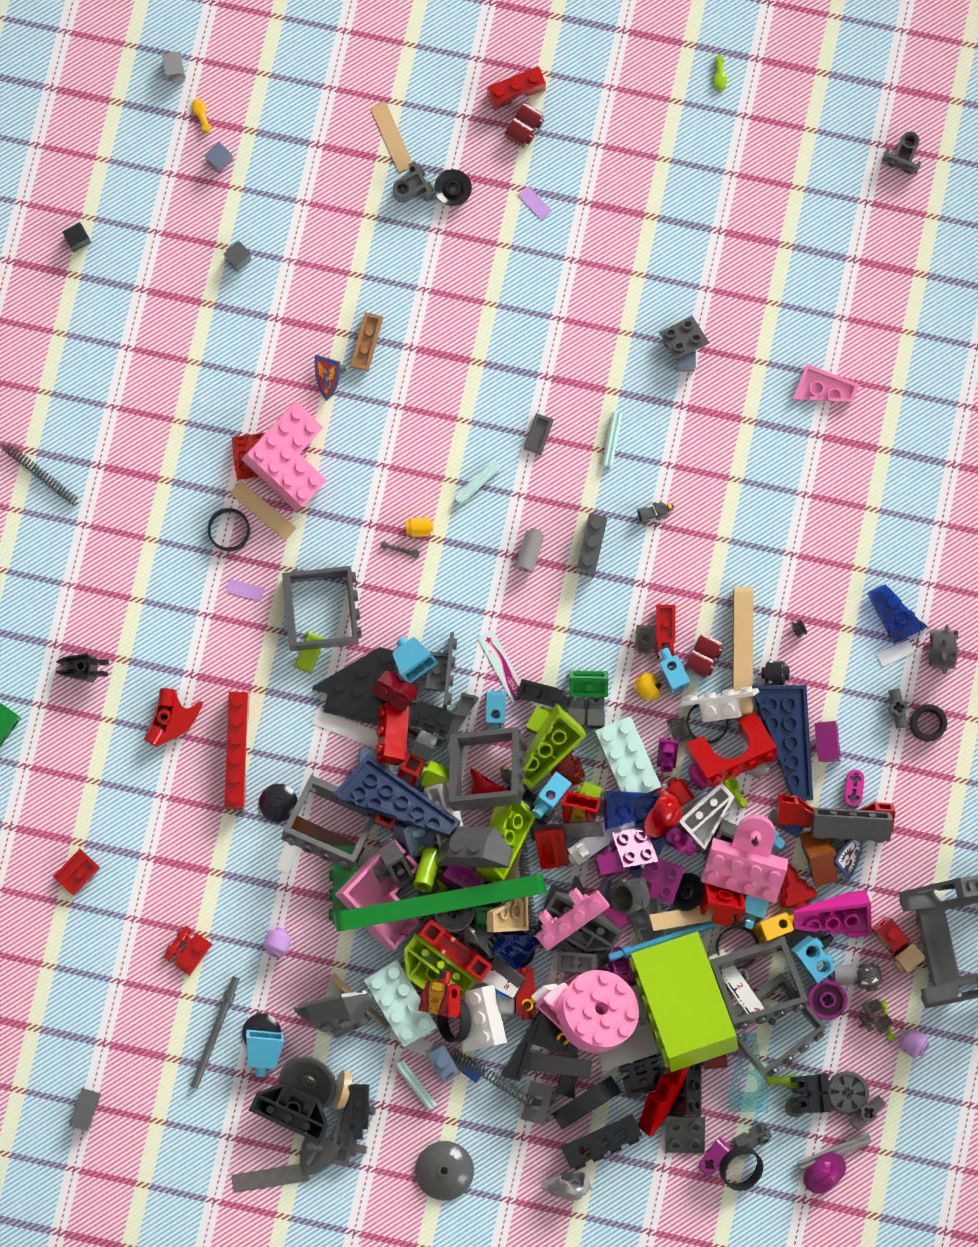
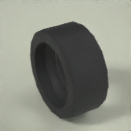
(928, 737)

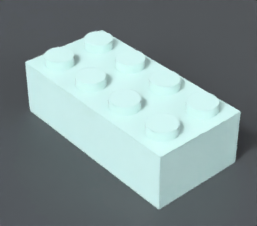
(627, 757)
(400, 1003)

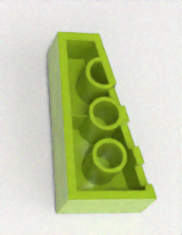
(550, 745)
(513, 825)

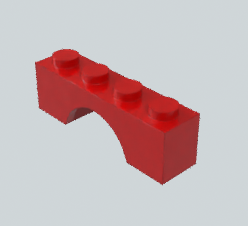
(409, 772)
(454, 950)

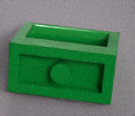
(588, 683)

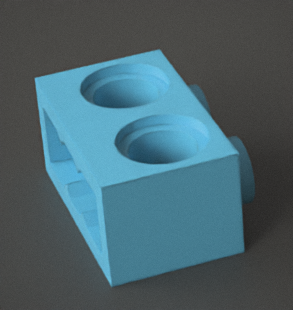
(811, 961)

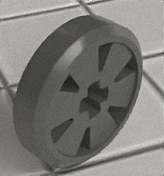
(855, 1083)

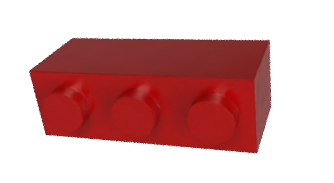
(392, 735)

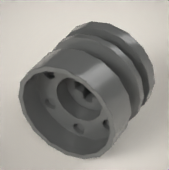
(457, 925)

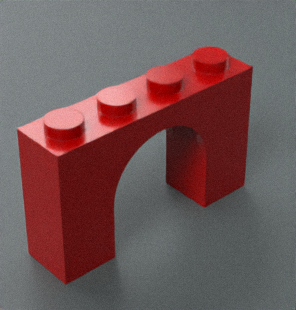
(717, 769)

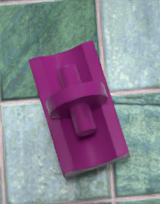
(667, 754)
(680, 841)

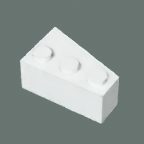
(706, 816)
(486, 1020)

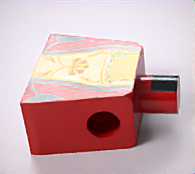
(580, 808)
(890, 935)
(441, 996)

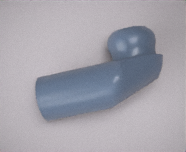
(605, 886)

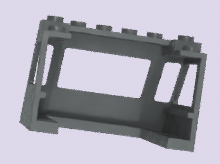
(937, 938)

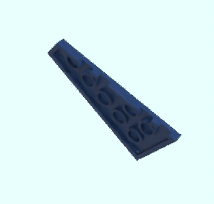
(787, 722)
(386, 794)

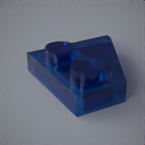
(515, 948)

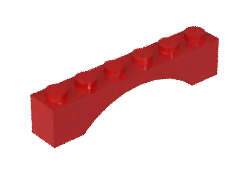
(236, 750)
(794, 811)

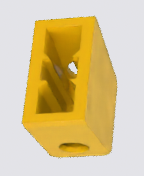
(770, 928)

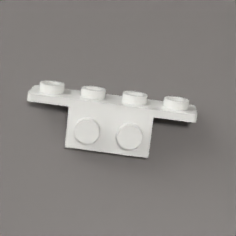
(720, 706)

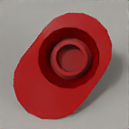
(663, 815)

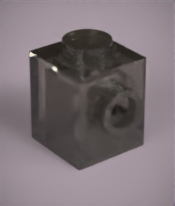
(644, 639)

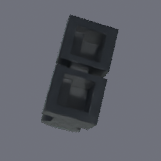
(816, 1101)

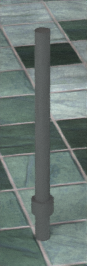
(229, 995)

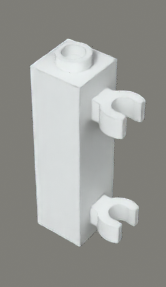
(591, 846)

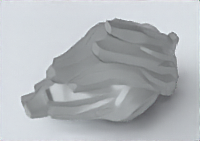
(568, 1186)

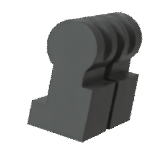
(593, 716)

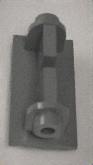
(759, 1136)

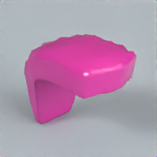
(696, 778)

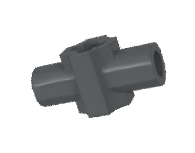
(896, 698)
(875, 1105)

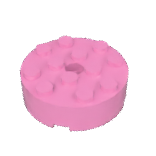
(614, 1003)

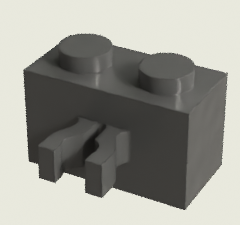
(393, 865)
(538, 1109)

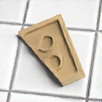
(509, 916)

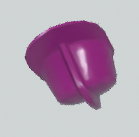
(824, 1173)

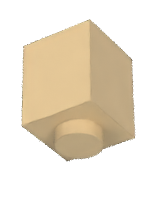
(908, 958)

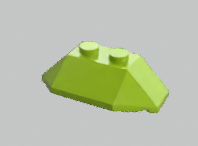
(425, 962)

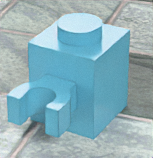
(754, 909)

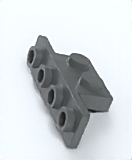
(439, 676)

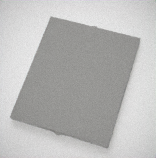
(637, 1046)

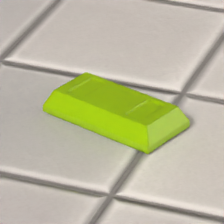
(307, 658)

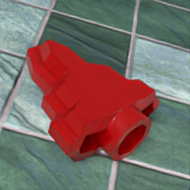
(795, 890)

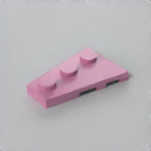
(824, 386)

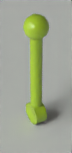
(891, 1037)

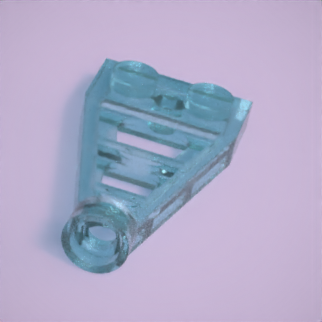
(748, 1101)

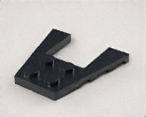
(543, 1034)

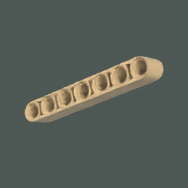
(743, 645)

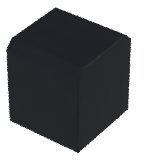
(76, 237)

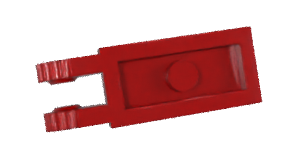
(665, 627)

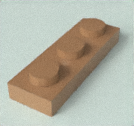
(366, 341)

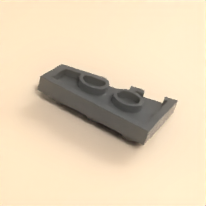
(642, 922)

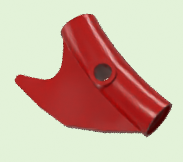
(178, 720)

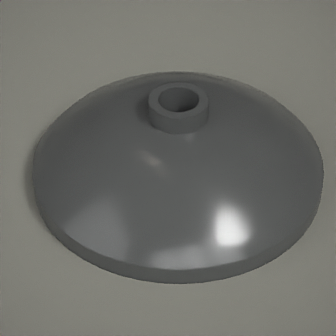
(296, 1075)
(459, 1173)

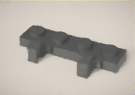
(345, 1137)

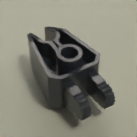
(82, 667)

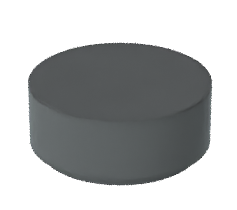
(789, 1107)

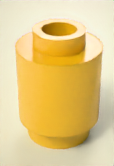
(419, 527)

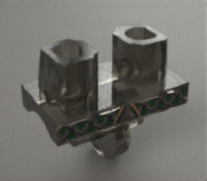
(870, 1008)

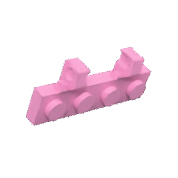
(583, 910)

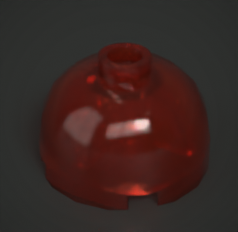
(570, 769)

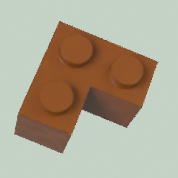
(819, 858)

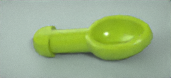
(719, 78)
(733, 786)
(782, 1081)

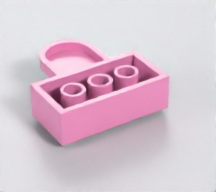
(747, 861)

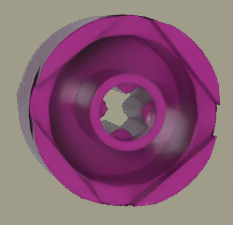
(836, 995)

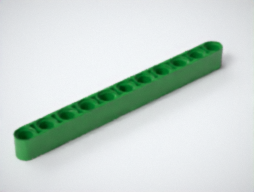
(439, 902)

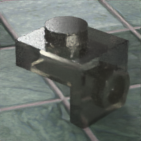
(678, 729)

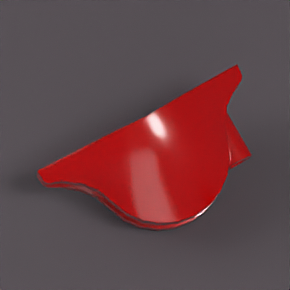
(482, 784)

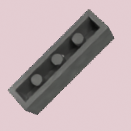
(851, 824)

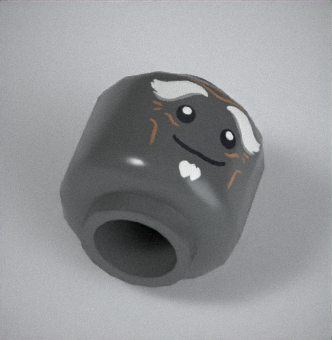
(869, 977)

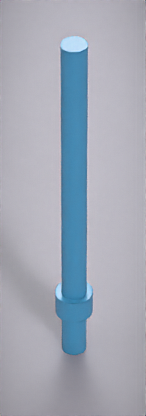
(626, 951)

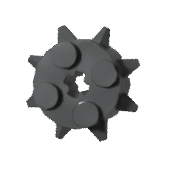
(943, 649)

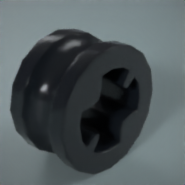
(799, 628)

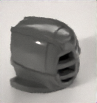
(629, 896)
(480, 941)

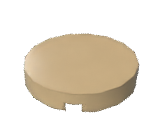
(342, 1092)

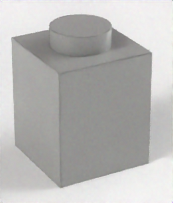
(173, 66)

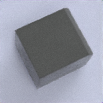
(237, 256)
(424, 745)

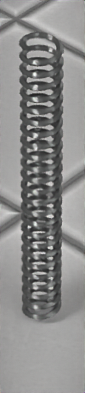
(41, 475)
(529, 901)
(491, 1077)

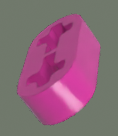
(858, 789)

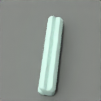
(612, 439)
(477, 482)
(416, 1085)

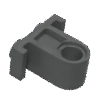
(904, 154)
(415, 185)

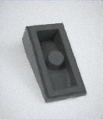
(85, 1109)

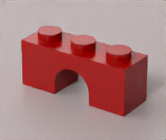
(505, 91)

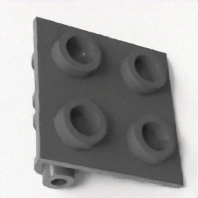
(683, 337)
(685, 1134)

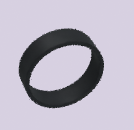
(225, 510)
(694, 737)
(737, 927)
(465, 1025)
(752, 1180)

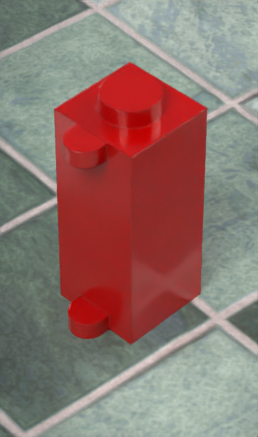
(525, 993)

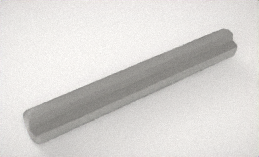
(840, 1149)

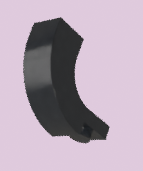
(586, 1102)

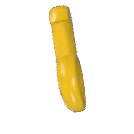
(199, 110)

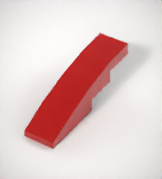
(661, 1101)

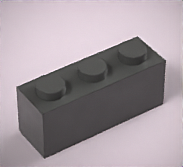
(591, 544)

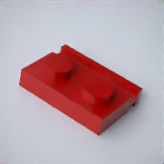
(551, 848)
(76, 872)

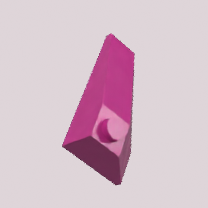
(840, 914)

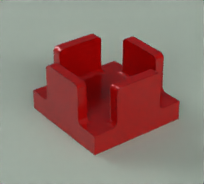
(724, 903)

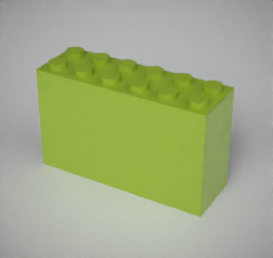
(683, 1002)

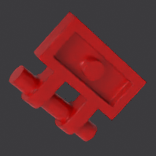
(192, 954)

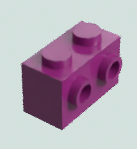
(608, 863)

